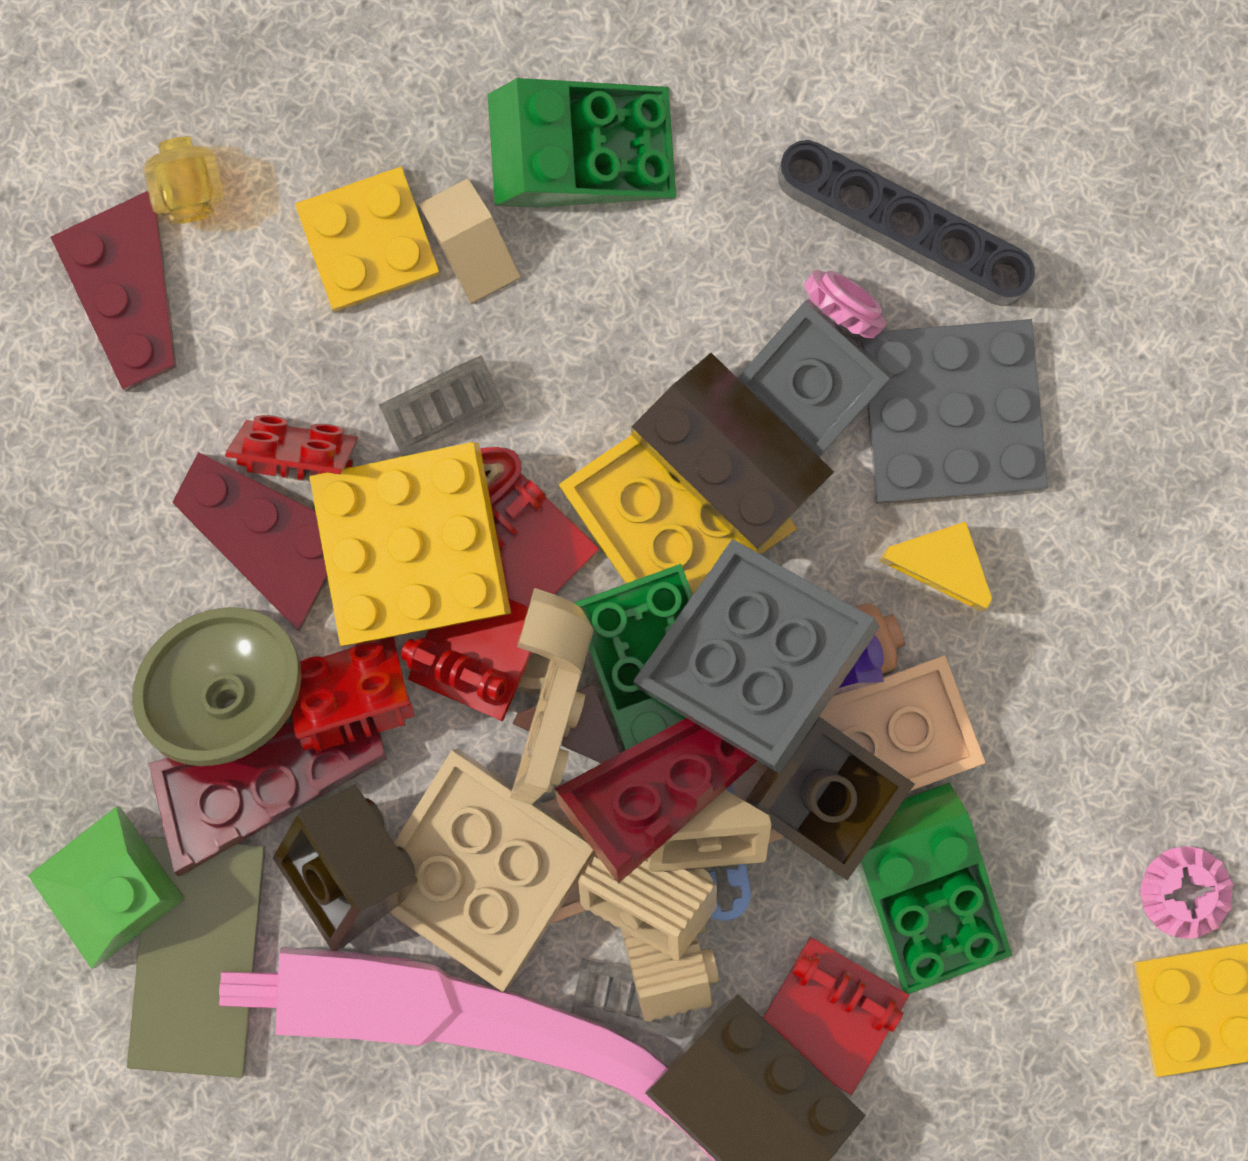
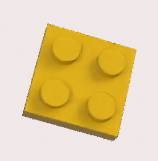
(367, 239)
(1195, 1008)

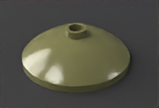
(202, 667)

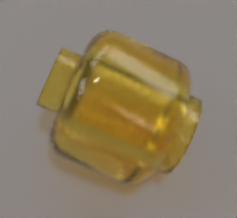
(183, 181)

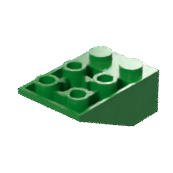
(580, 143)
(627, 630)
(933, 892)

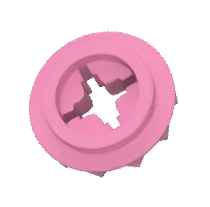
(845, 303)
(1165, 875)

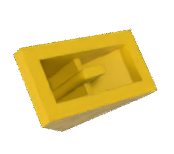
(945, 563)

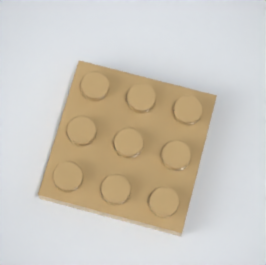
(486, 869)

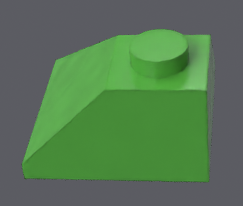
(105, 887)

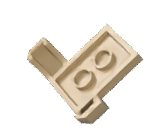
(559, 643)

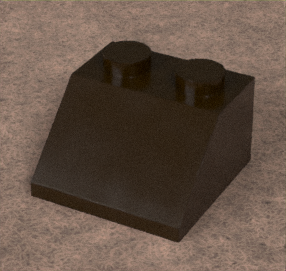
(831, 798)
(344, 866)

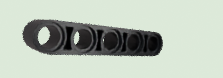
(934, 223)

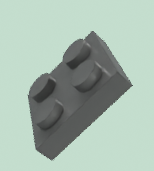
(814, 377)

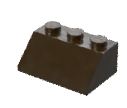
(731, 452)
(752, 1093)

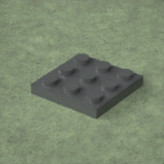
(956, 412)
(756, 655)

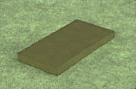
(181, 963)

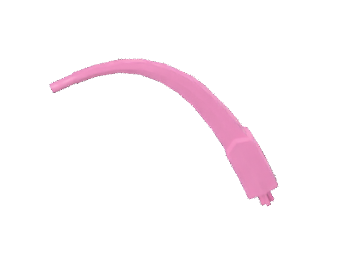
(420, 1003)

